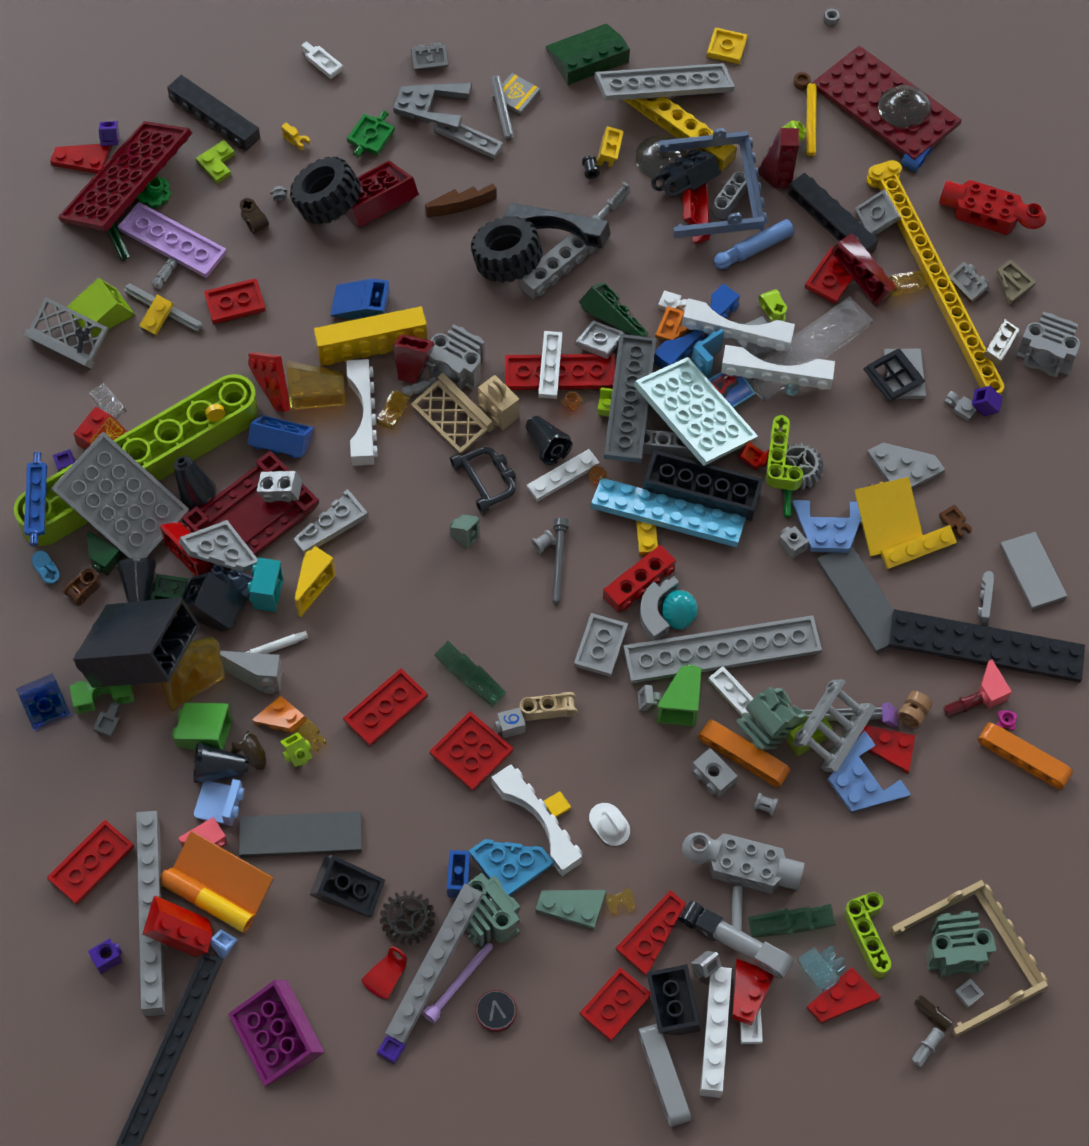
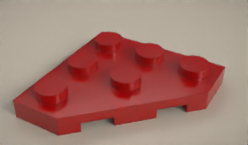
(270, 375)

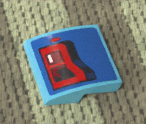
(732, 388)

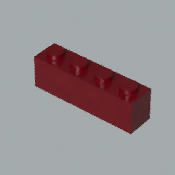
(781, 158)
(864, 269)

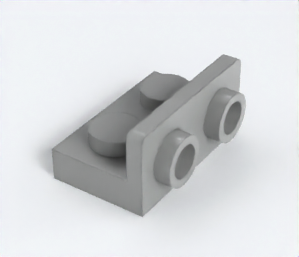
(429, 56)
(968, 281)

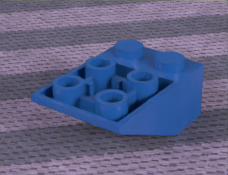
(361, 299)

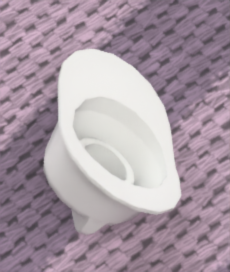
(609, 824)

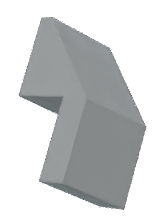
(706, 964)

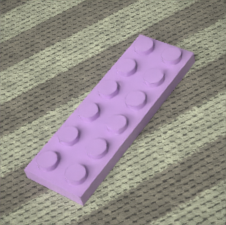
(172, 239)

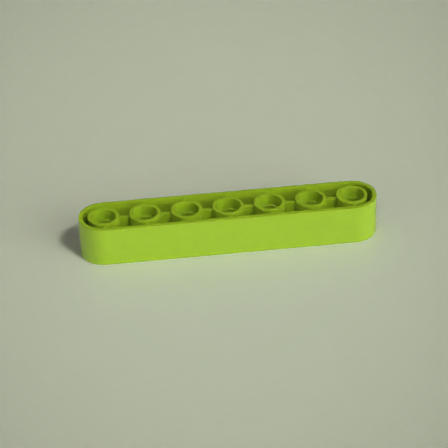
(150, 443)

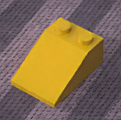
(314, 577)

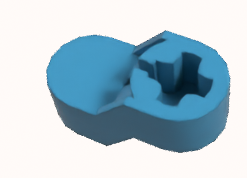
(41, 560)

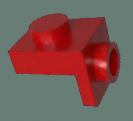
(753, 456)

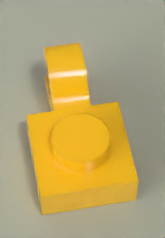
(291, 134)

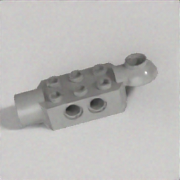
(744, 862)

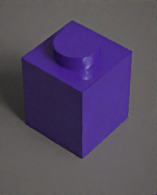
(987, 400)

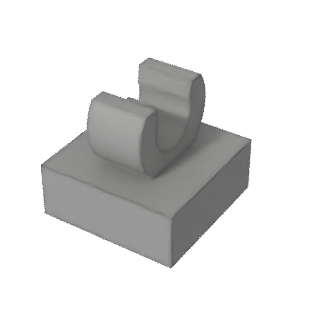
(647, 697)

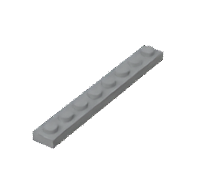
(434, 963)

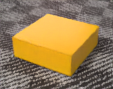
(557, 804)

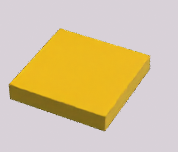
(727, 45)

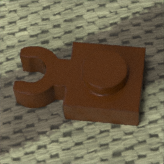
(955, 518)

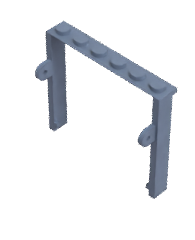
(734, 221)

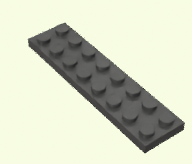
(628, 406)

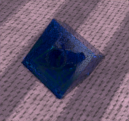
(43, 701)

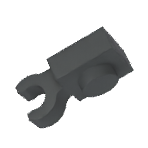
(108, 722)

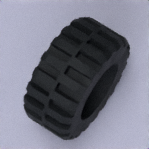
(325, 190)
(509, 264)

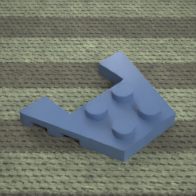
(828, 533)
(857, 785)

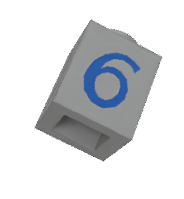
(510, 723)

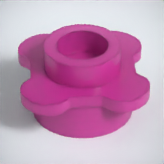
(1011, 716)

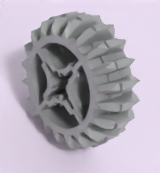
(799, 454)

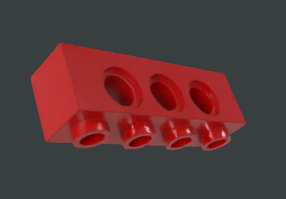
(657, 558)

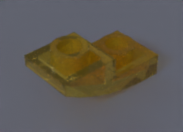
(393, 409)

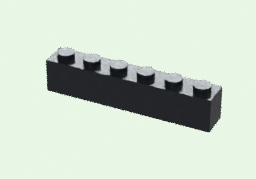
(213, 113)
(829, 211)

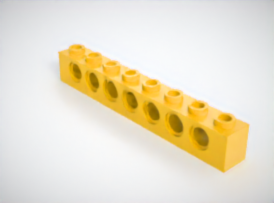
(681, 125)

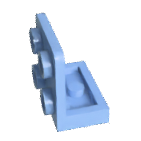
(219, 802)

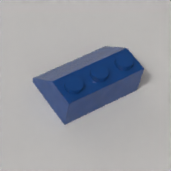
(280, 436)

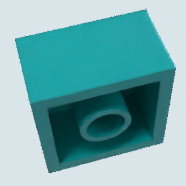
(266, 584)

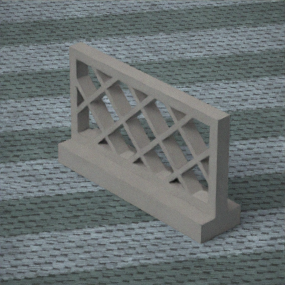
(56, 344)

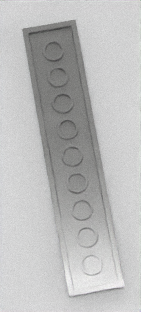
(723, 648)

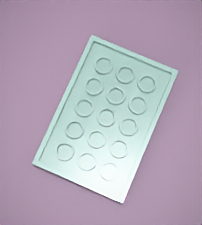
(695, 411)

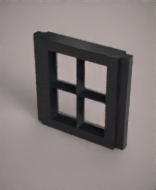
(881, 383)

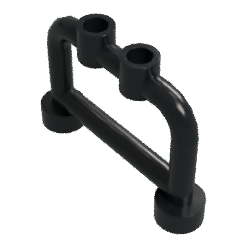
(499, 462)

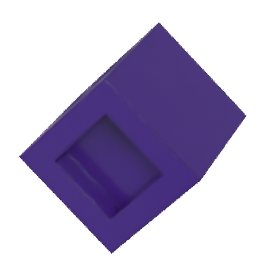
(109, 133)
(105, 964)

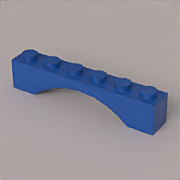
(671, 351)

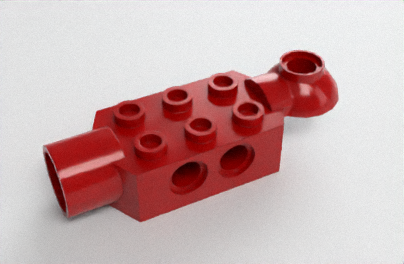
(991, 207)

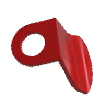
(385, 974)

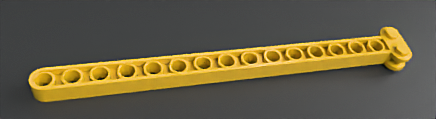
(885, 176)

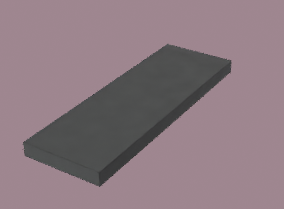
(859, 595)
(300, 834)

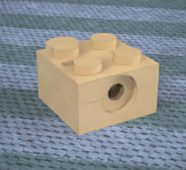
(498, 402)

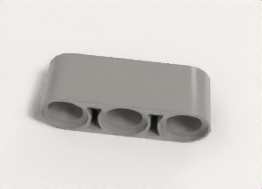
(724, 202)

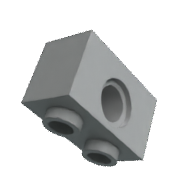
(712, 762)

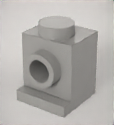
(793, 546)

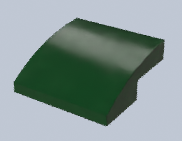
(168, 587)

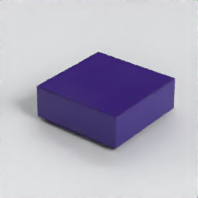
(63, 459)
(391, 1049)

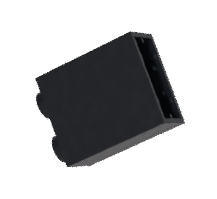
(136, 642)

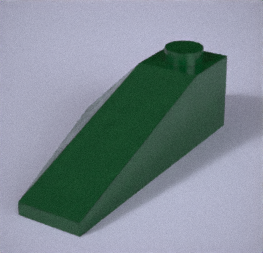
(604, 304)

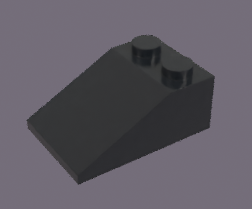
(347, 886)

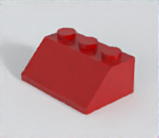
(171, 534)
(178, 927)

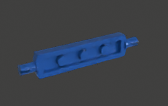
(35, 499)

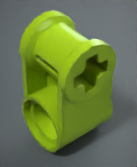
(773, 305)

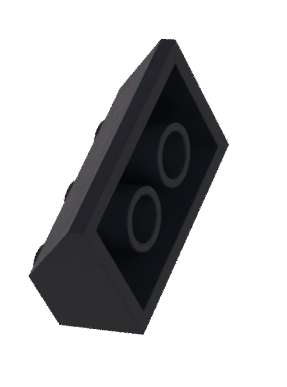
(673, 1000)

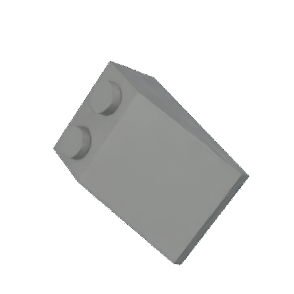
(255, 669)

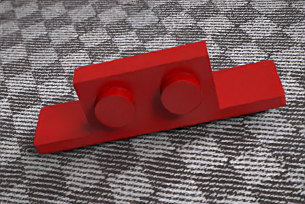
(696, 209)

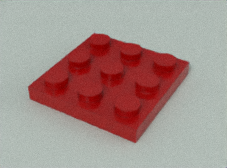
(471, 751)

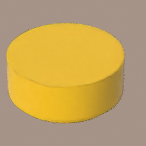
(215, 412)

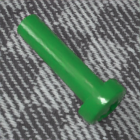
(787, 502)

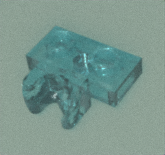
(822, 967)

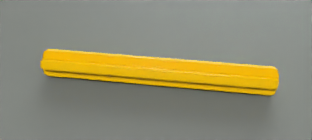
(811, 120)

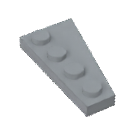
(336, 520)

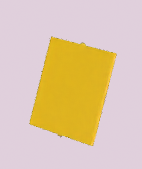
(888, 514)

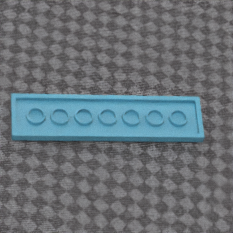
(668, 512)

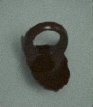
(251, 749)

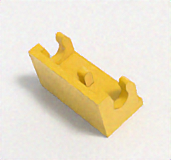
(609, 146)

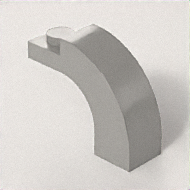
(651, 621)

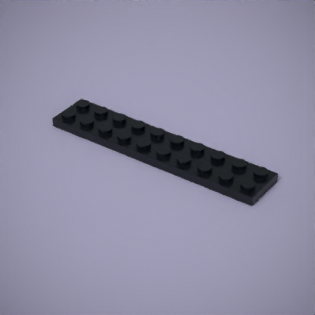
(984, 643)

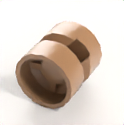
(915, 709)

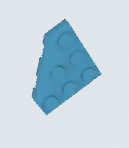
(511, 863)

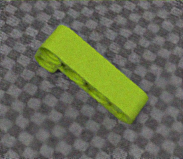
(779, 451)
(871, 937)

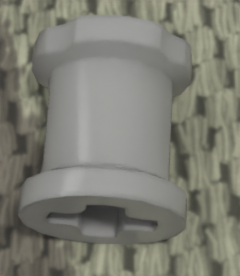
(543, 541)
(765, 804)

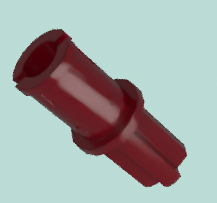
(962, 704)

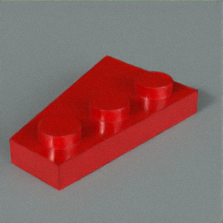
(81, 157)
(749, 991)

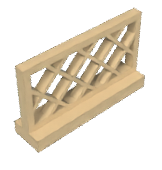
(467, 406)

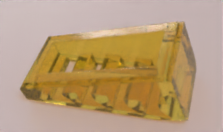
(908, 287)

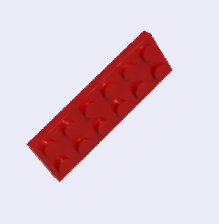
(575, 371)

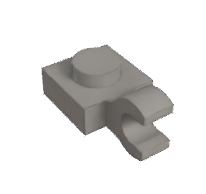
(962, 407)

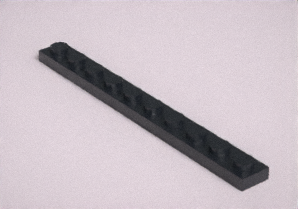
(170, 1051)

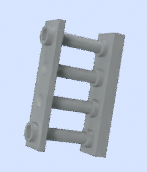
(851, 731)

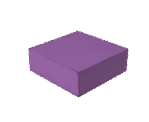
(889, 715)

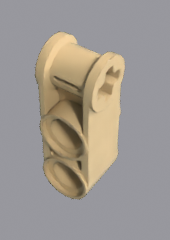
(558, 704)

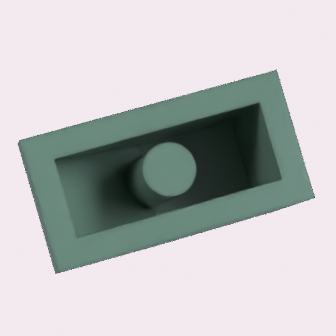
(465, 529)

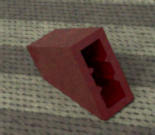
(411, 357)

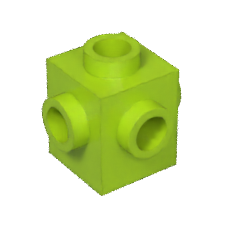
(296, 750)

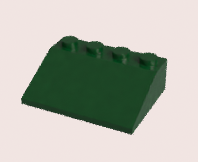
(589, 53)

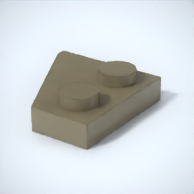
(1014, 281)

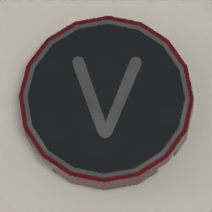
(495, 1010)

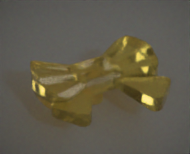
(626, 896)

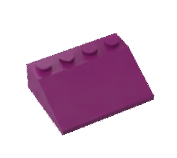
(275, 1032)

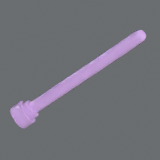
(432, 1012)

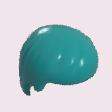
(679, 609)

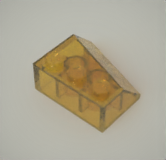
(314, 386)
(196, 672)

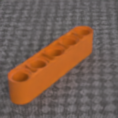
(744, 753)
(1025, 755)

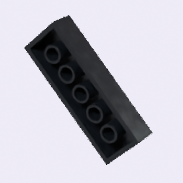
(703, 485)

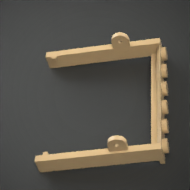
(1006, 930)

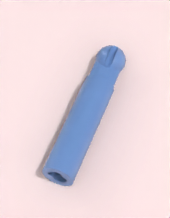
(754, 244)

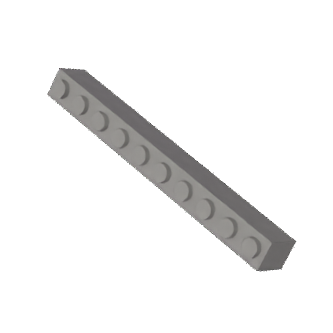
(149, 885)

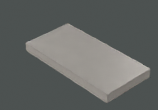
(1033, 570)

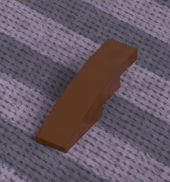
(454, 202)

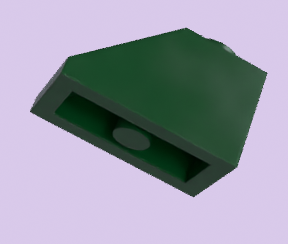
(102, 554)

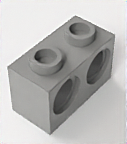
(279, 486)

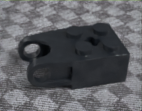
(687, 172)

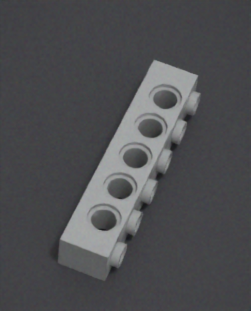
(555, 259)

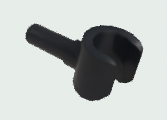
(81, 335)

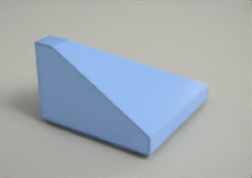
(223, 943)

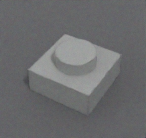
(969, 993)

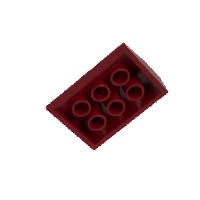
(382, 191)

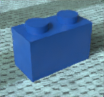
(457, 871)

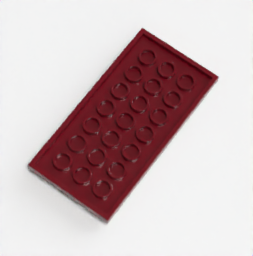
(856, 87)
(125, 175)

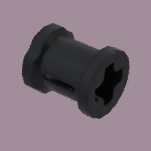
(591, 169)

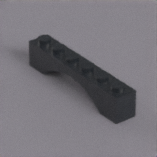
(590, 230)

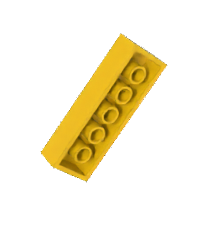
(367, 335)

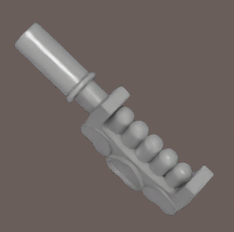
(616, 201)

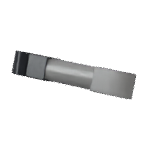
(713, 927)

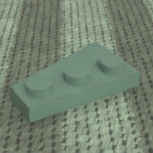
(573, 906)

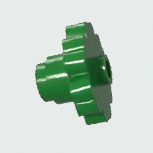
(155, 193)

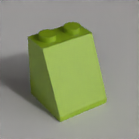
(101, 304)

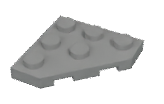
(900, 462)
(220, 546)

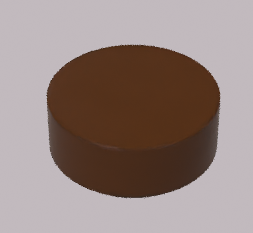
(801, 80)

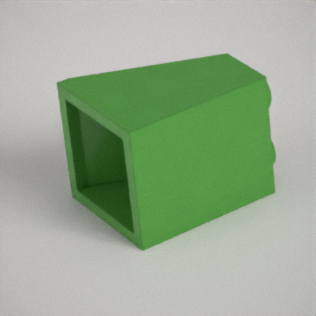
(681, 698)
(202, 724)

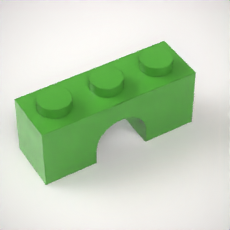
(85, 696)

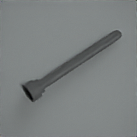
(561, 525)

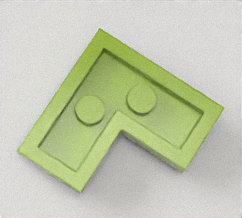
(213, 159)

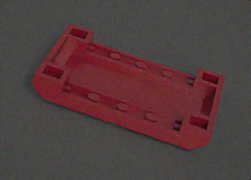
(254, 519)

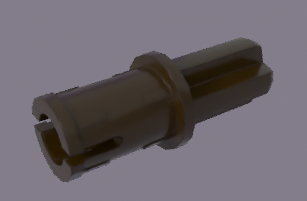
(933, 1012)

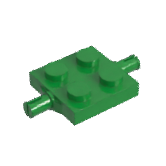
(370, 134)

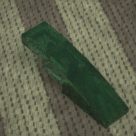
(467, 672)
(791, 921)

